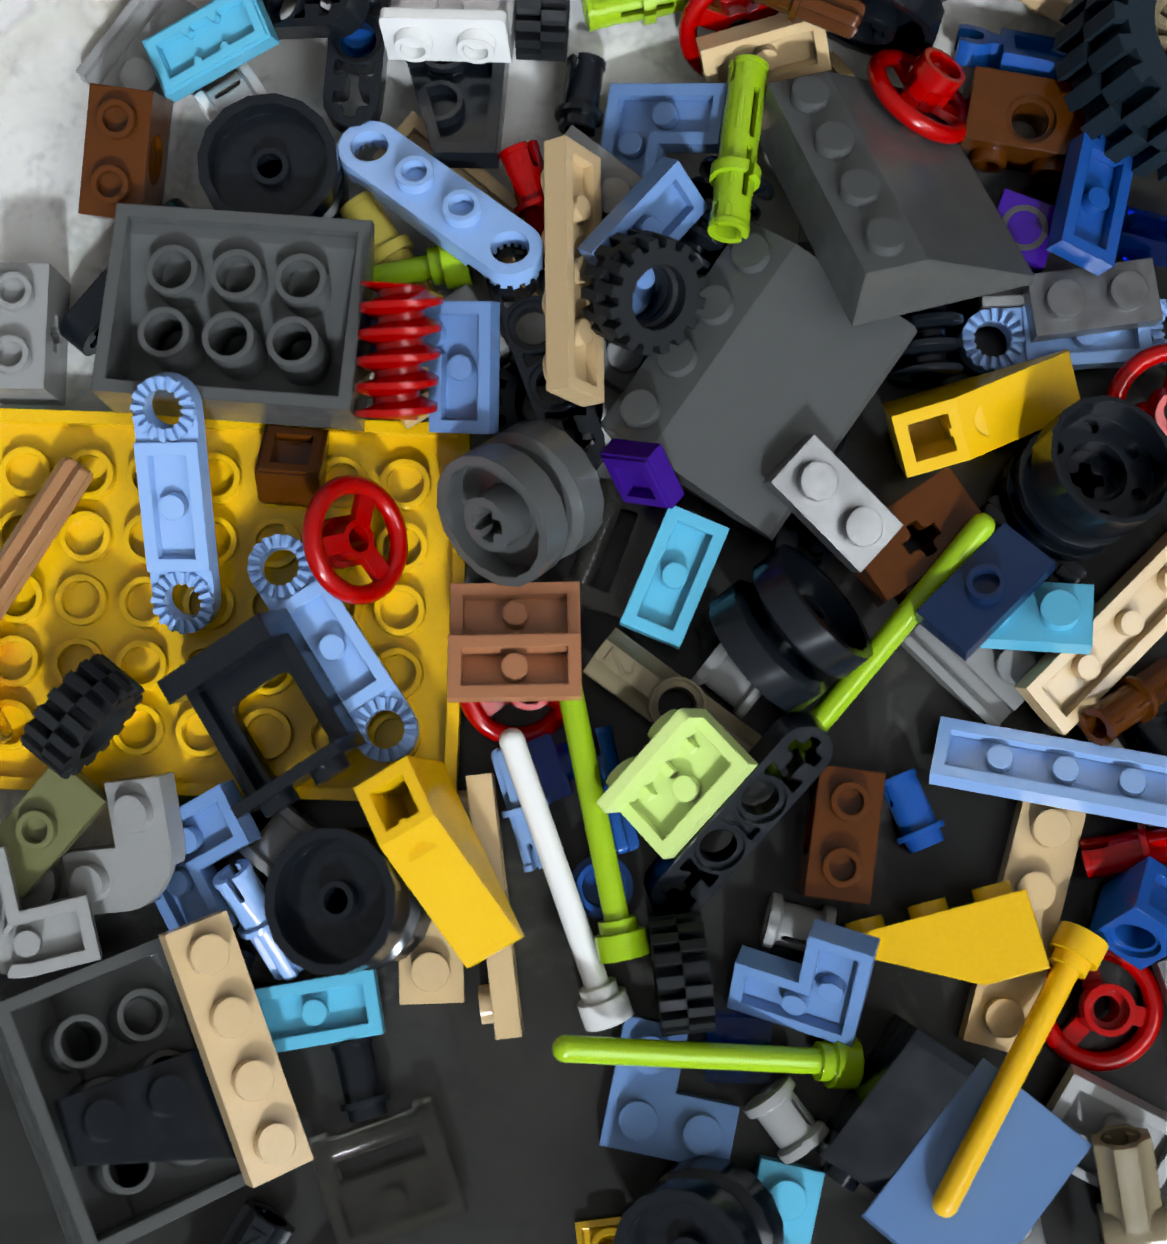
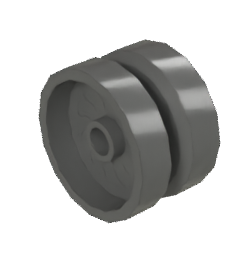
(520, 502)

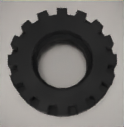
(615, 280)

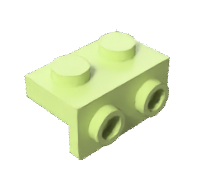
(677, 779)

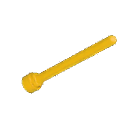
(1073, 956)

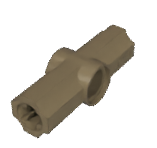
(642, 678)
(1128, 1187)

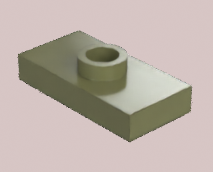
(48, 825)

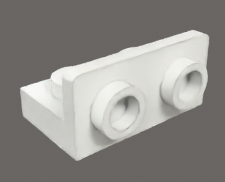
(449, 30)

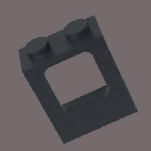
(237, 667)

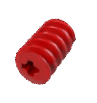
(398, 351)

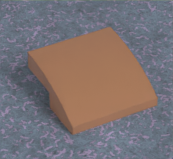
(514, 642)

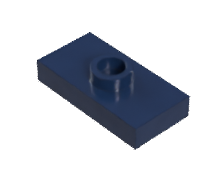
(985, 591)

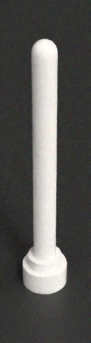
(602, 1000)

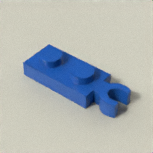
(1007, 51)
(1090, 205)

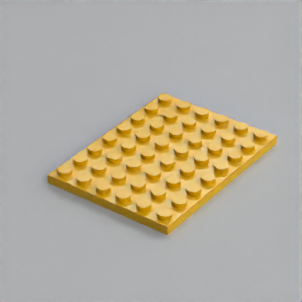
(97, 595)

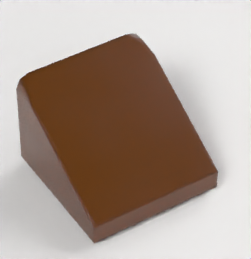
(291, 464)

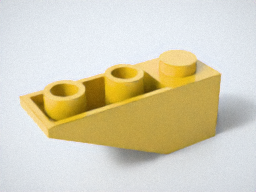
(979, 413)
(439, 856)
(970, 943)

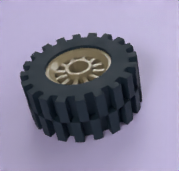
(1119, 76)

